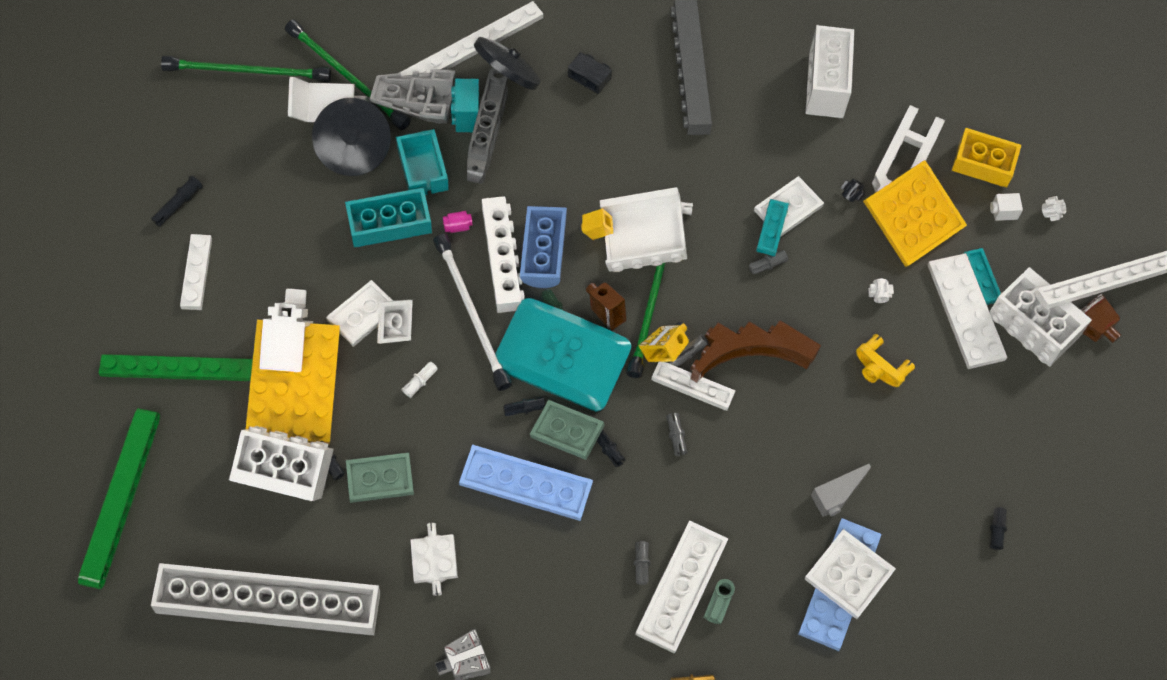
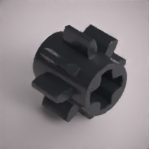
(852, 190)

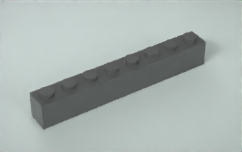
(692, 67)

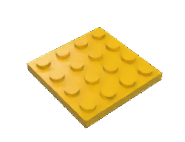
(915, 213)

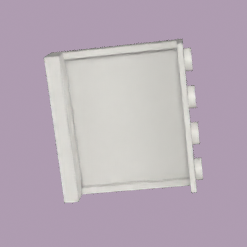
(645, 230)

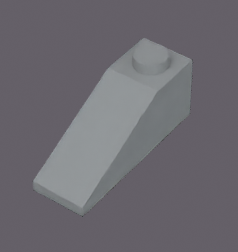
(835, 493)

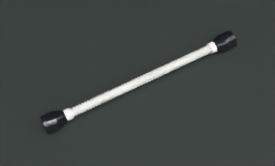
(501, 378)

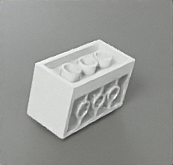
(830, 71)
(1040, 330)
(270, 471)

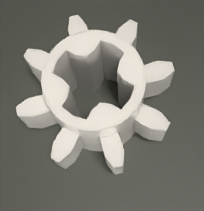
(1053, 208)
(881, 290)

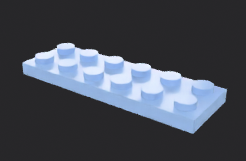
(526, 482)
(824, 619)

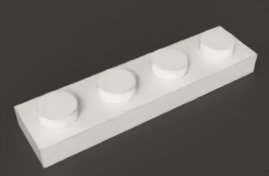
(196, 272)
(703, 390)

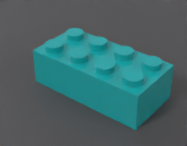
(388, 217)

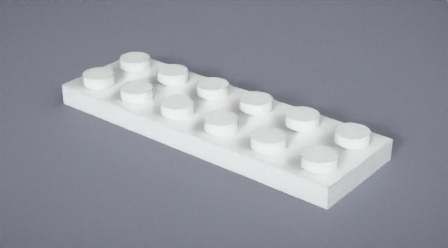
(967, 311)
(681, 587)

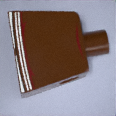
(607, 305)
(1103, 320)

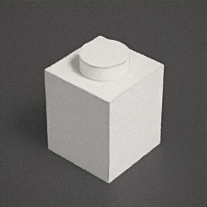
(1006, 206)

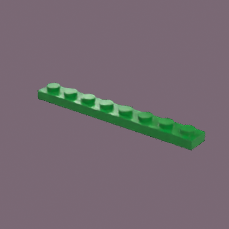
(175, 367)

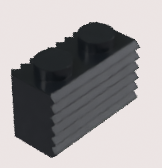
(589, 72)

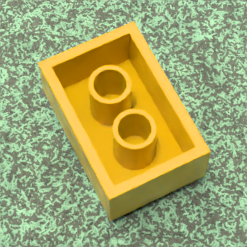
(986, 157)

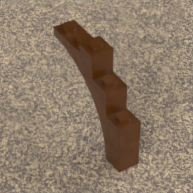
(779, 342)

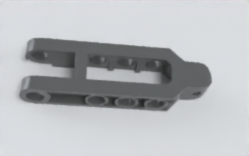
(491, 111)

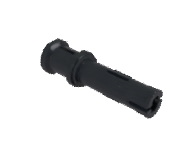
(182, 195)

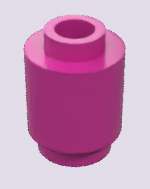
(457, 222)

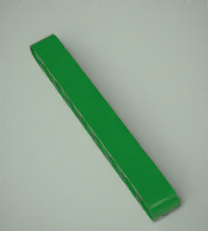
(119, 499)

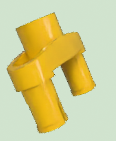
(879, 368)

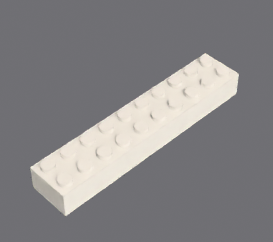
(266, 599)

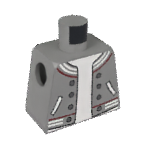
(464, 658)

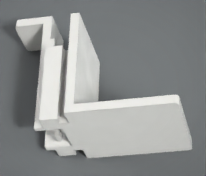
(309, 99)
(284, 335)

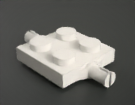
(434, 559)

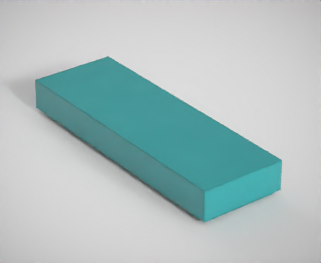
(772, 227)
(984, 275)

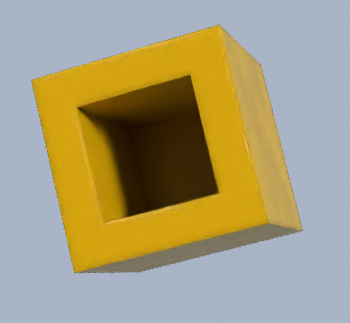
(597, 224)

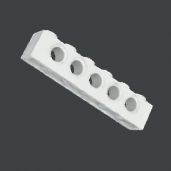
(492, 209)

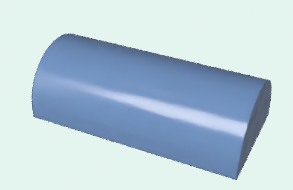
(543, 246)

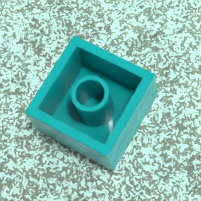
(465, 104)

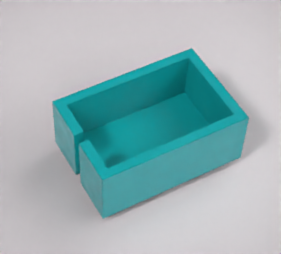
(422, 162)

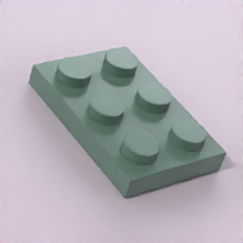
(567, 429)
(379, 477)

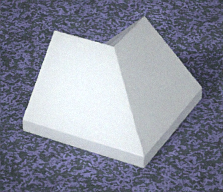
(394, 321)

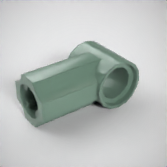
(719, 603)

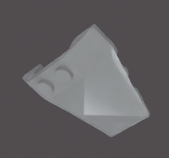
(417, 95)

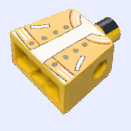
(665, 343)

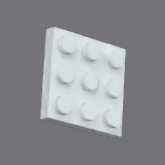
(850, 574)

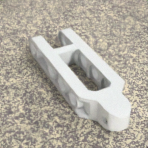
(904, 134)

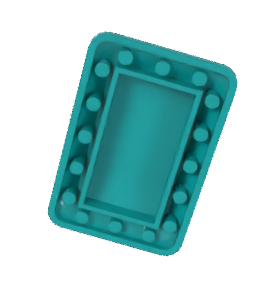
(563, 354)

